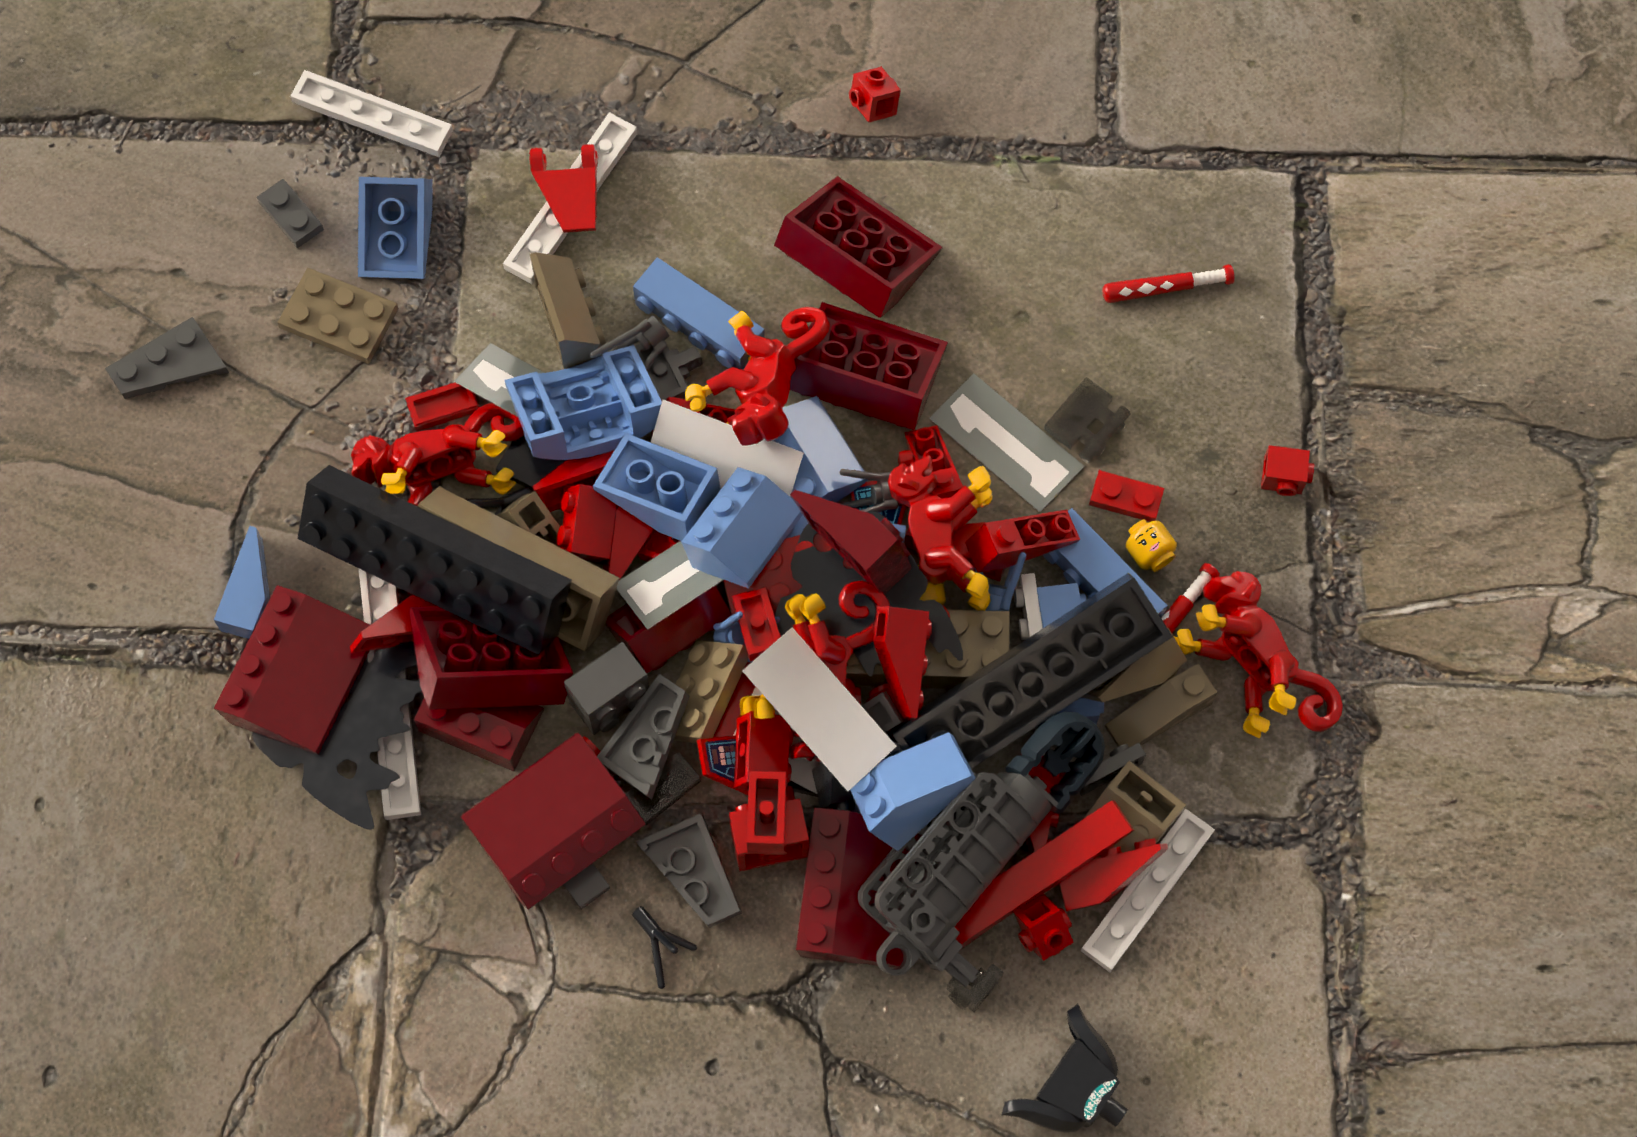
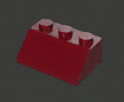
(671, 634)
(487, 732)

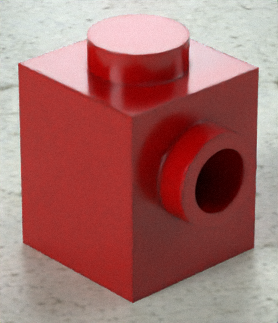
(1286, 470)

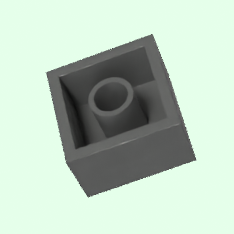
(607, 688)

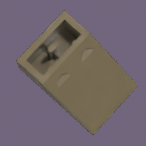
(1144, 803)

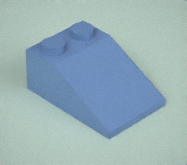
(394, 226)
(658, 485)
(911, 789)

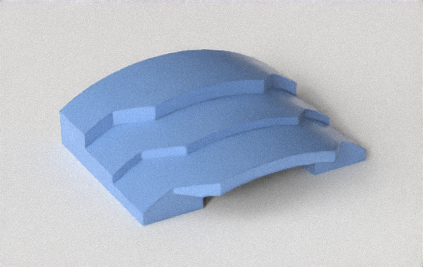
(585, 406)

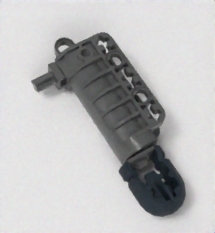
(972, 848)

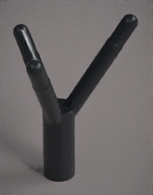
(501, 502)
(656, 933)

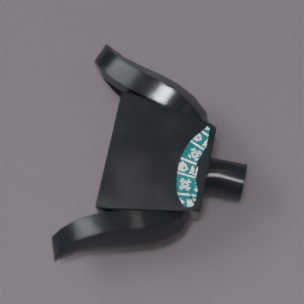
(1078, 1085)

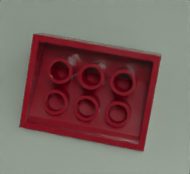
(856, 246)
(870, 367)
(859, 538)
(477, 669)
(294, 671)
(552, 820)
(838, 864)

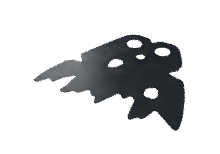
(825, 575)
(364, 719)

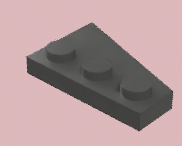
(168, 359)
(646, 736)
(694, 868)

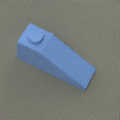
(246, 589)

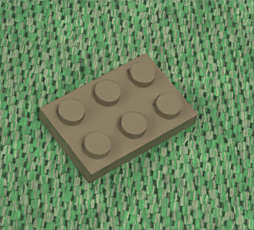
(338, 315)
(710, 681)

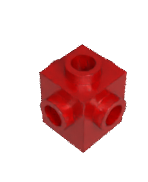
(874, 94)
(1043, 927)

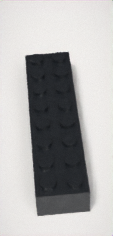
(433, 559)
(1042, 673)

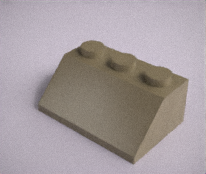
(566, 308)

